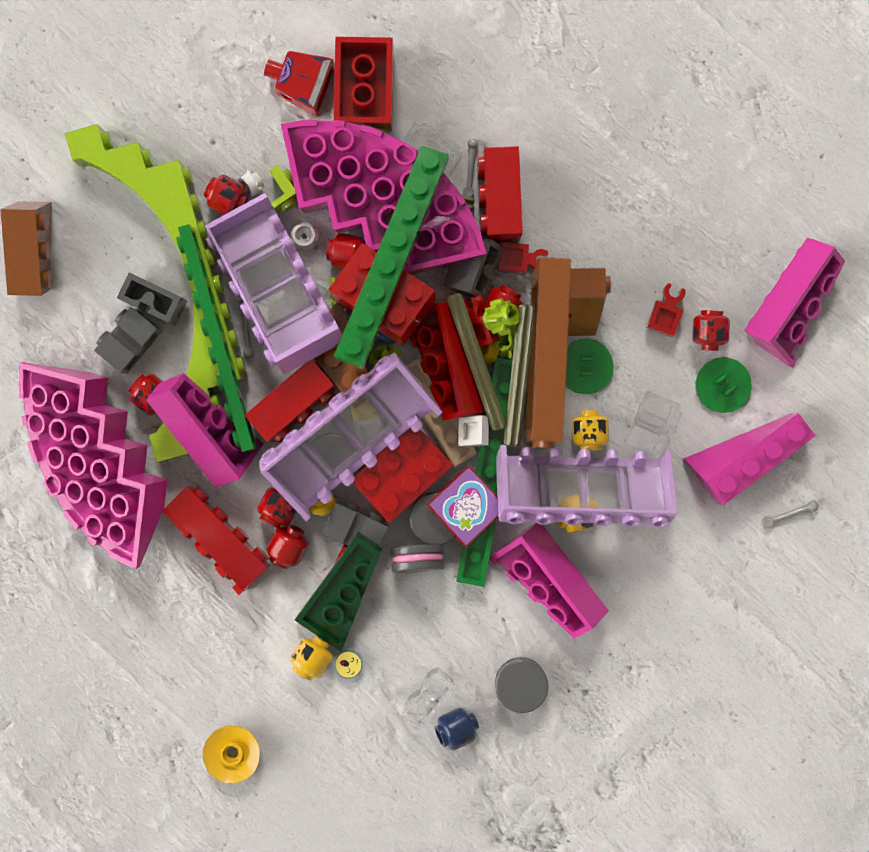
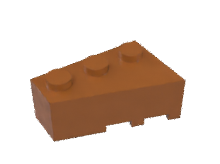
(27, 247)
(587, 300)
(339, 372)

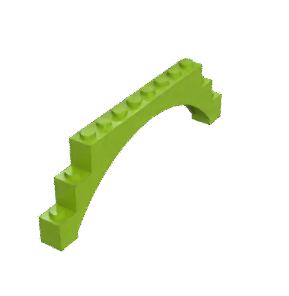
(170, 197)

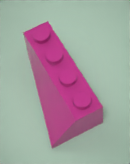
(795, 300)
(201, 429)
(745, 458)
(551, 579)

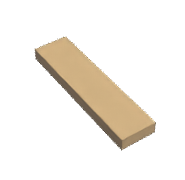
(444, 431)

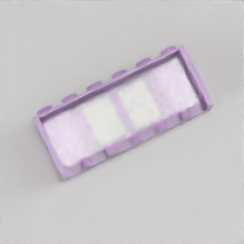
(273, 284)
(347, 434)
(585, 489)

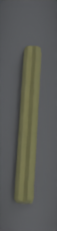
(476, 361)
(519, 375)

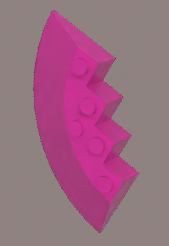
(361, 179)
(89, 461)

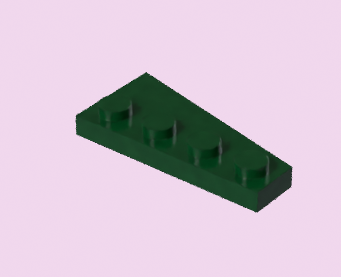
(337, 598)

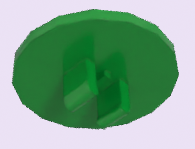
(588, 366)
(723, 385)

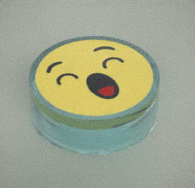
(348, 664)

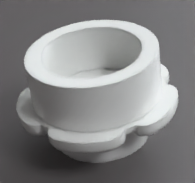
(252, 182)
(299, 230)

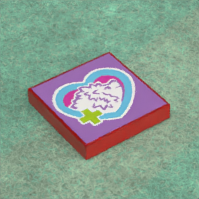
(465, 506)

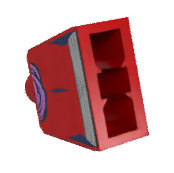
(302, 79)

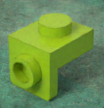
(285, 181)

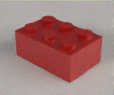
(364, 81)
(500, 194)
(407, 307)
(292, 402)
(402, 473)

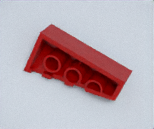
(446, 364)
(217, 538)

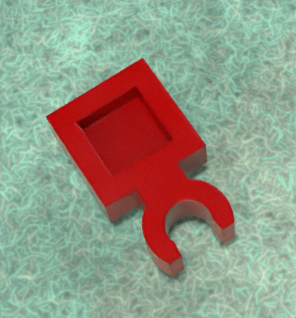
(516, 257)
(476, 314)
(665, 315)

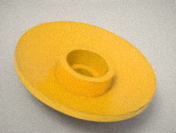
(223, 765)

